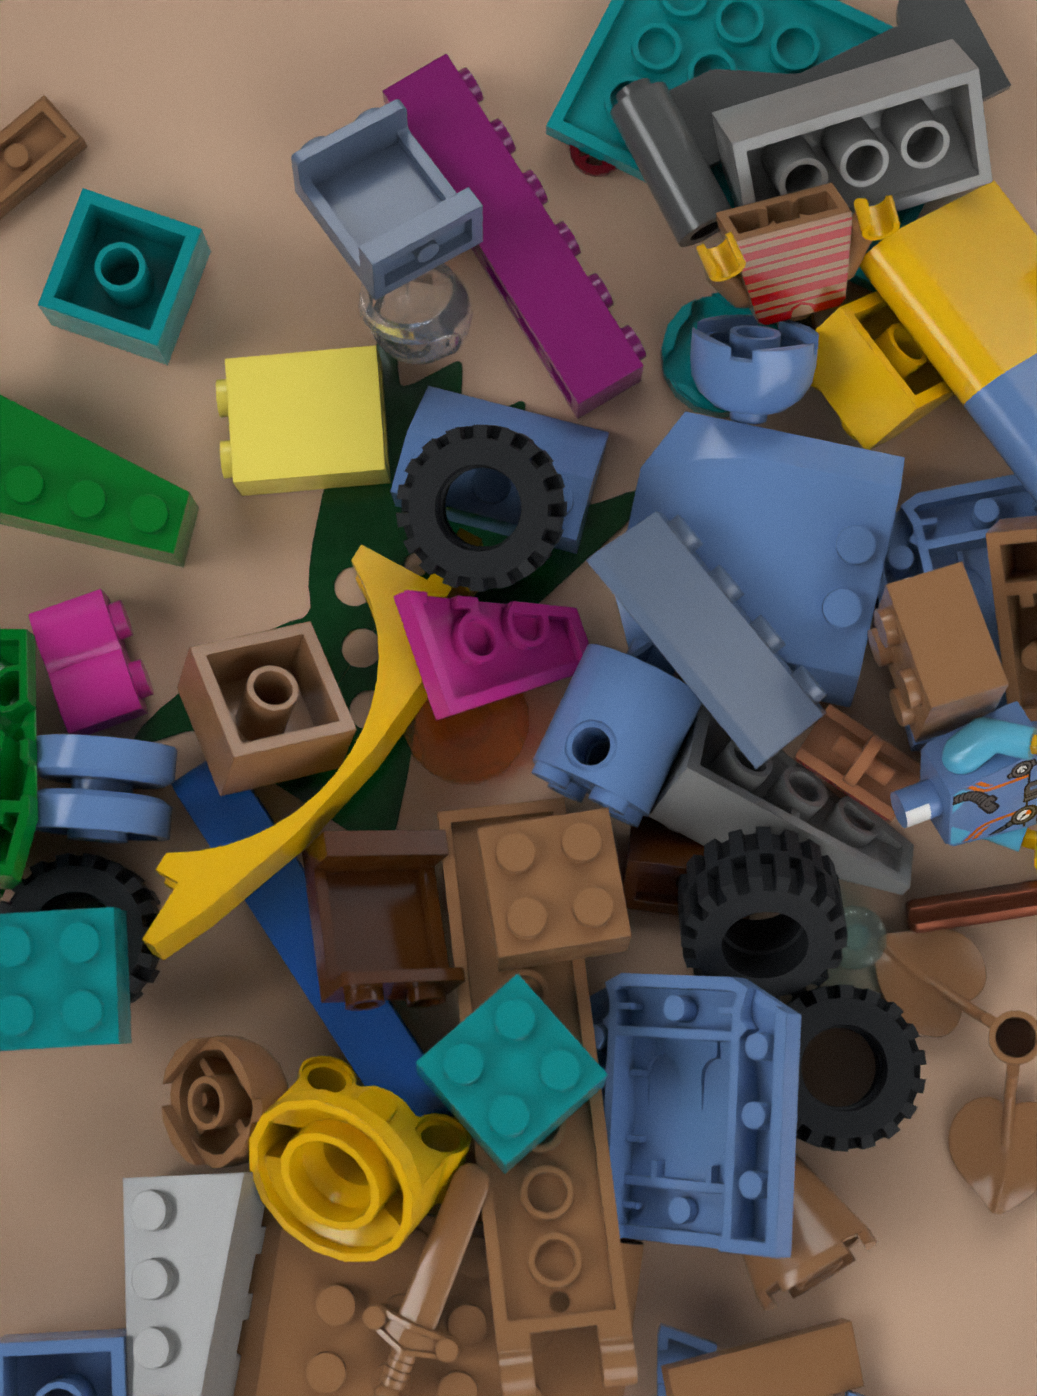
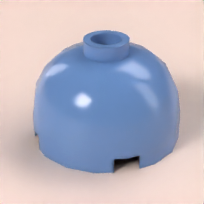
(752, 366)

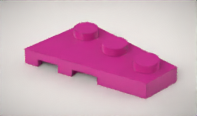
(487, 650)

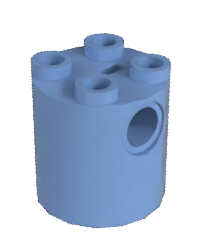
(617, 730)

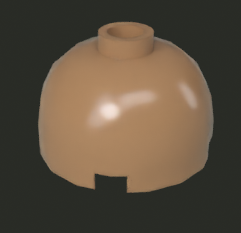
(218, 1097)

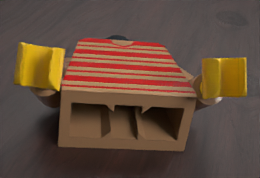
(794, 252)

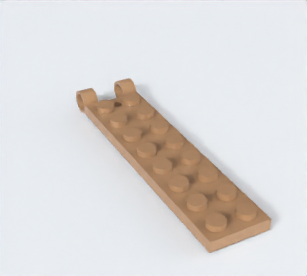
(555, 1211)

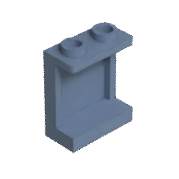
(384, 200)

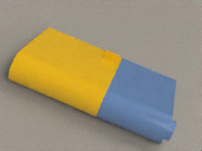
(970, 303)

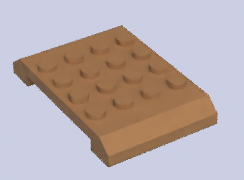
(312, 1339)

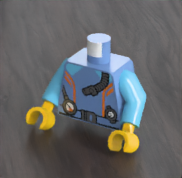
(978, 782)

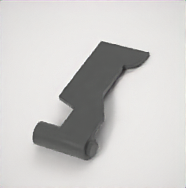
(675, 132)

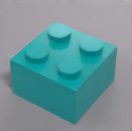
(125, 276)
(64, 979)
(511, 1073)

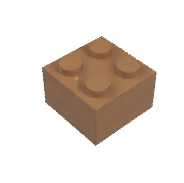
(936, 652)
(265, 708)
(553, 889)

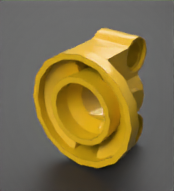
(351, 1162)

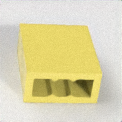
(304, 421)

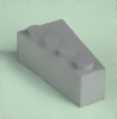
(188, 1280)

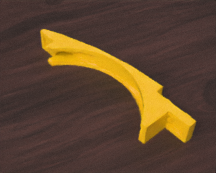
(218, 879)

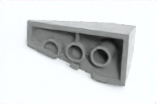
(720, 791)

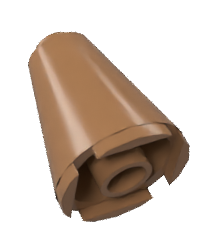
(820, 1241)

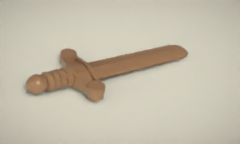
(413, 1328)

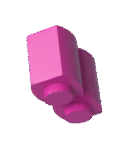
(90, 662)

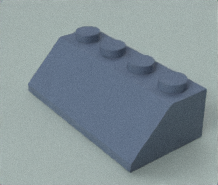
(709, 637)

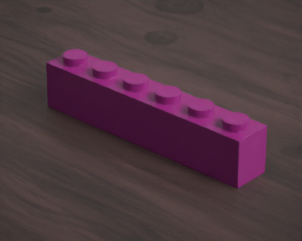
(521, 246)

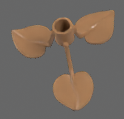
(989, 1139)

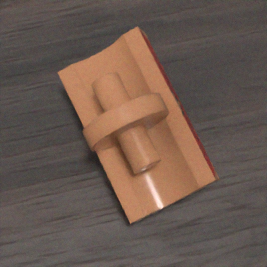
(857, 762)

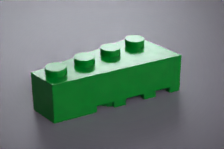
(86, 493)

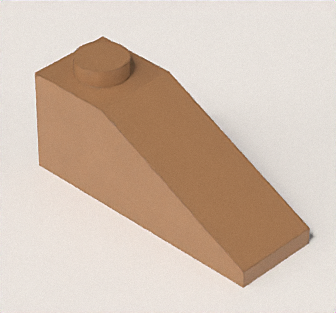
(1014, 586)

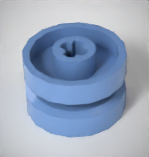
(102, 784)

